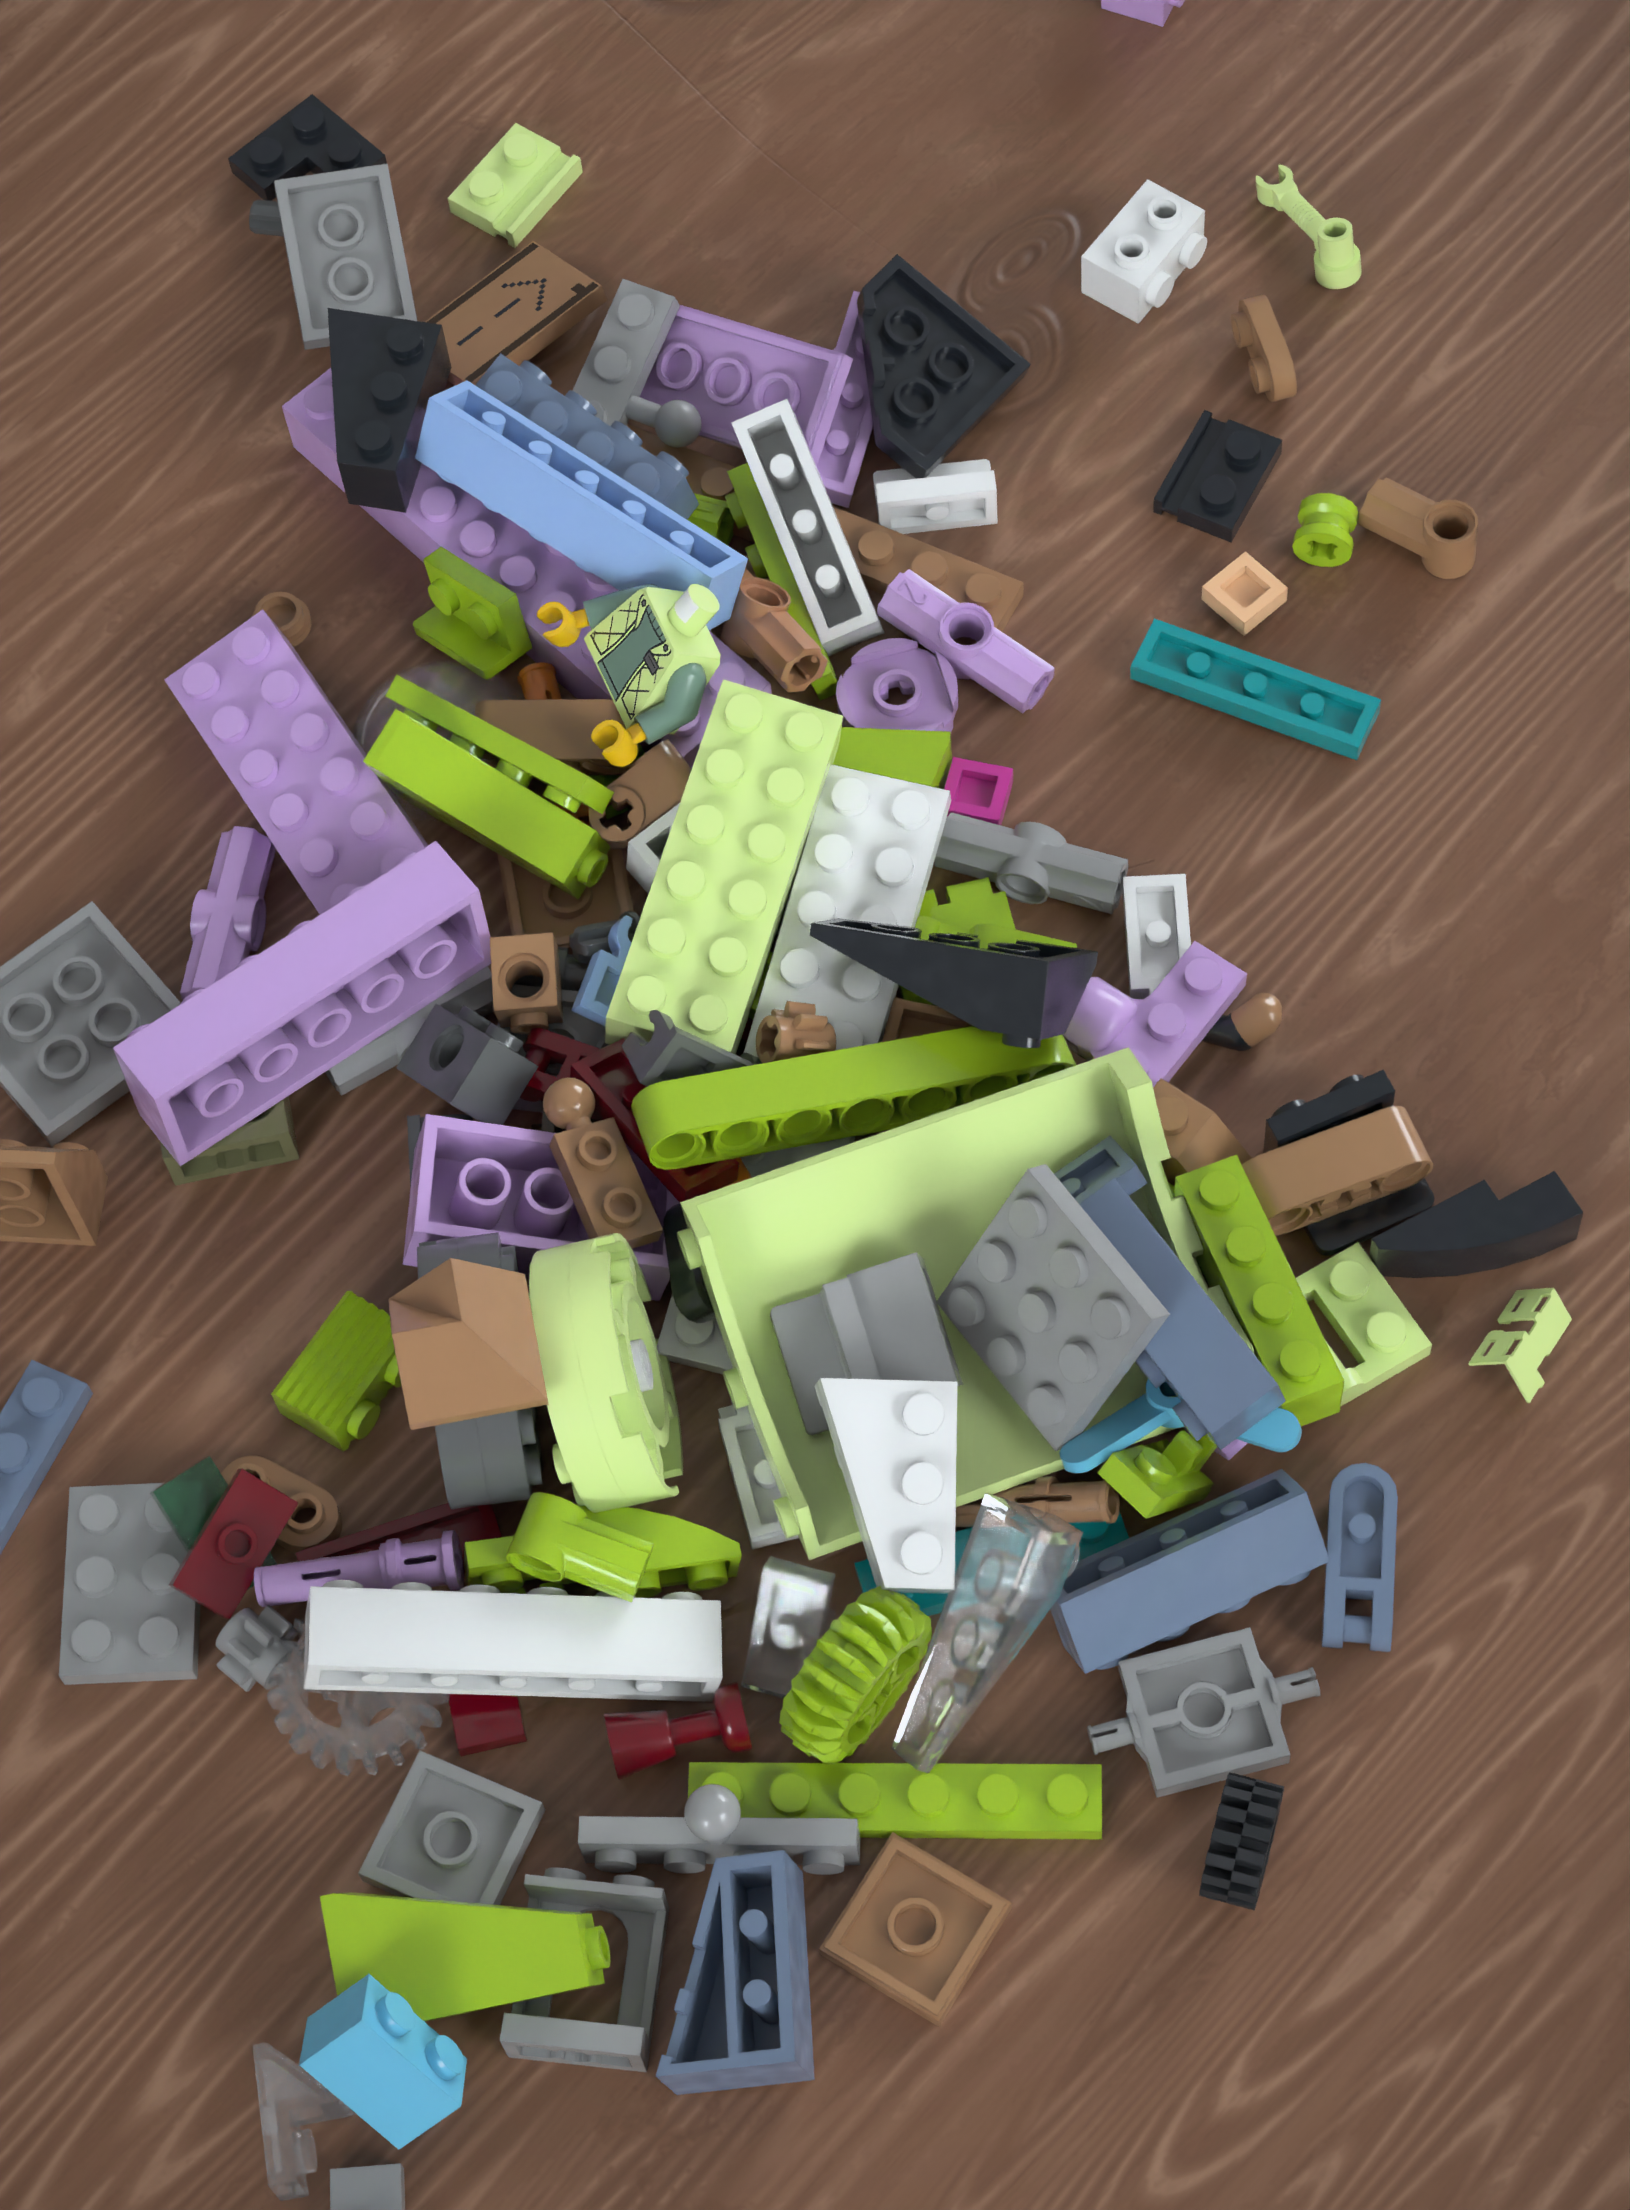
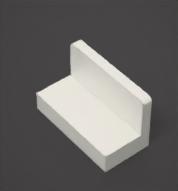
(946, 499)

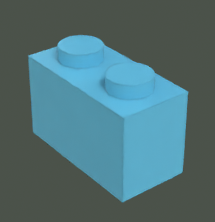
(384, 2061)

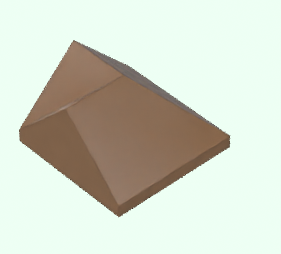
(466, 1344)

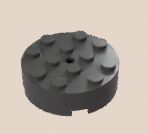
(496, 1454)

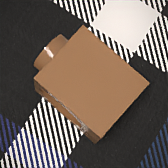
(522, 956)

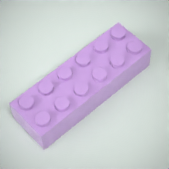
(294, 762)
(306, 1002)

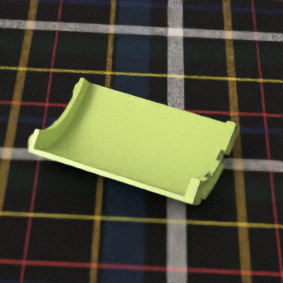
(900, 1194)

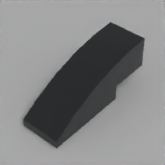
(1479, 1231)

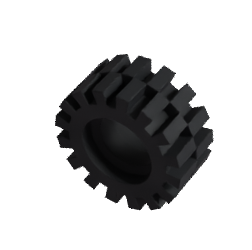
(1241, 1841)

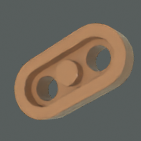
(1270, 361)
(295, 1536)

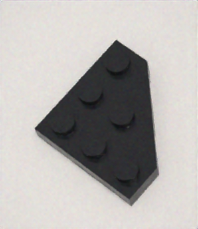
(927, 367)

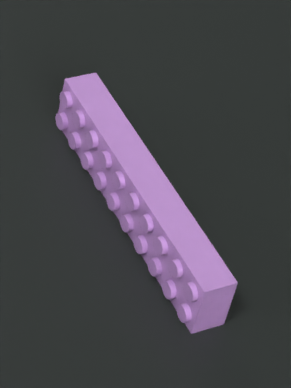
(507, 553)

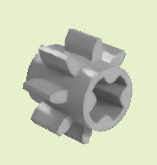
(253, 1646)

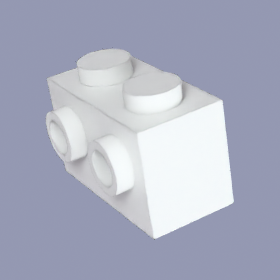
(1143, 252)

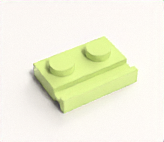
(515, 185)

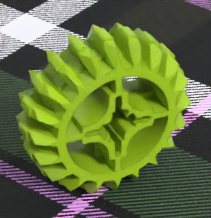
(855, 1674)

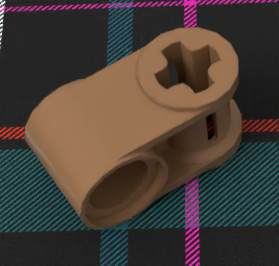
(646, 788)

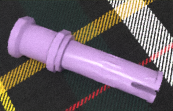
(425, 1562)

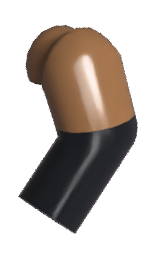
(1247, 1024)

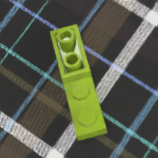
(679, 1556)

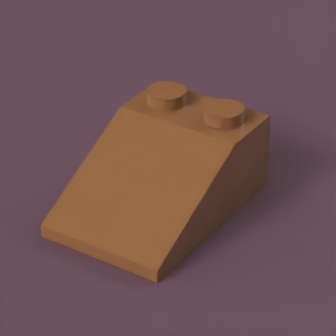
(50, 1193)

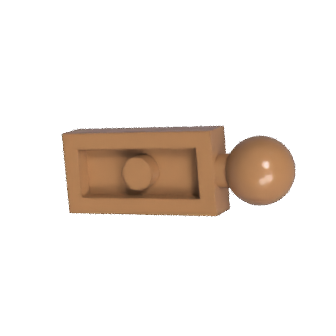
(598, 1167)

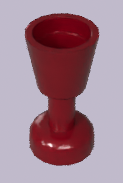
(650, 1737)

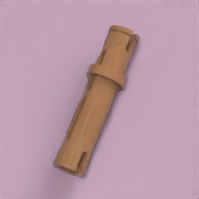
(1070, 1501)

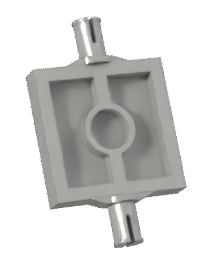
(1203, 1712)

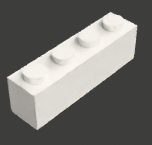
(807, 527)

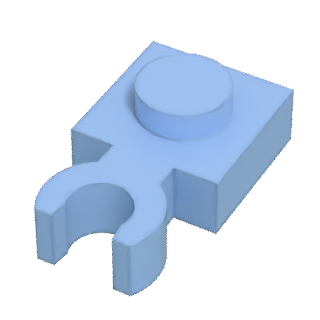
(603, 975)

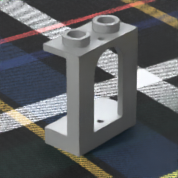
(644, 1911)

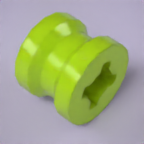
(1325, 530)

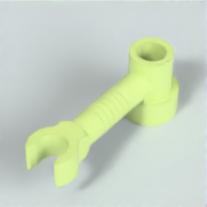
(1336, 256)

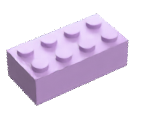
(507, 1181)

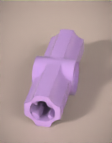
(992, 662)
(232, 911)

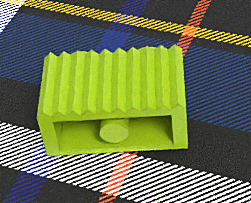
(342, 1374)

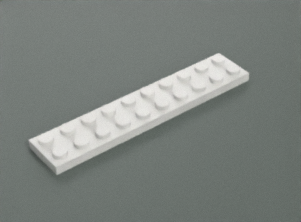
(860, 862)

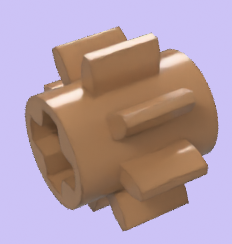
(794, 1033)

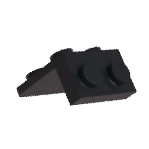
(1345, 1102)

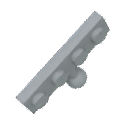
(623, 360)
(713, 1831)

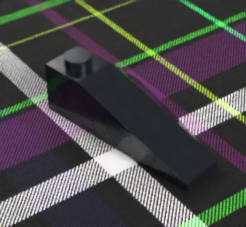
(1007, 989)

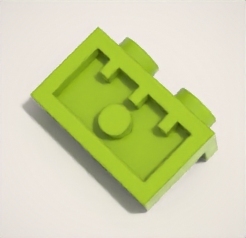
(472, 616)

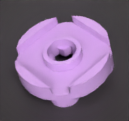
(902, 665)

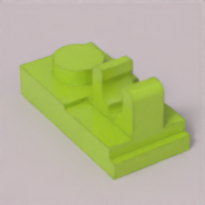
(1161, 1473)

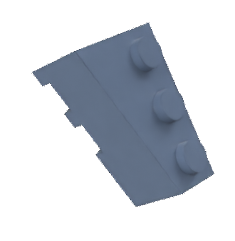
(748, 1983)

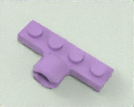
(852, 420)
(1163, 1025)

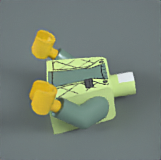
(650, 655)

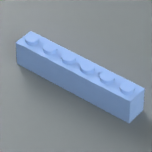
(571, 499)

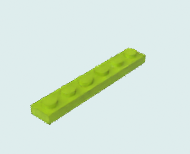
(897, 1798)

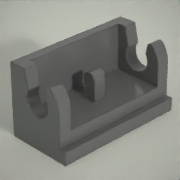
(677, 1053)

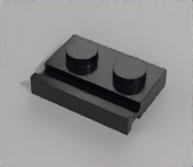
(1218, 476)

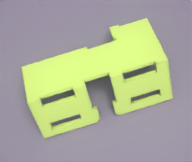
(1534, 1345)

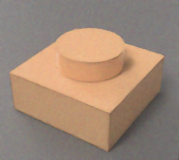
(1244, 593)

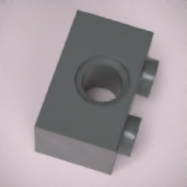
(469, 1063)

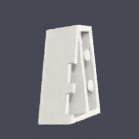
(900, 1473)

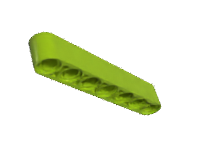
(831, 1094)

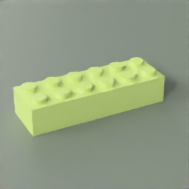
(726, 868)

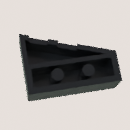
(380, 399)

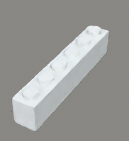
(511, 1642)

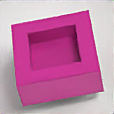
(979, 789)

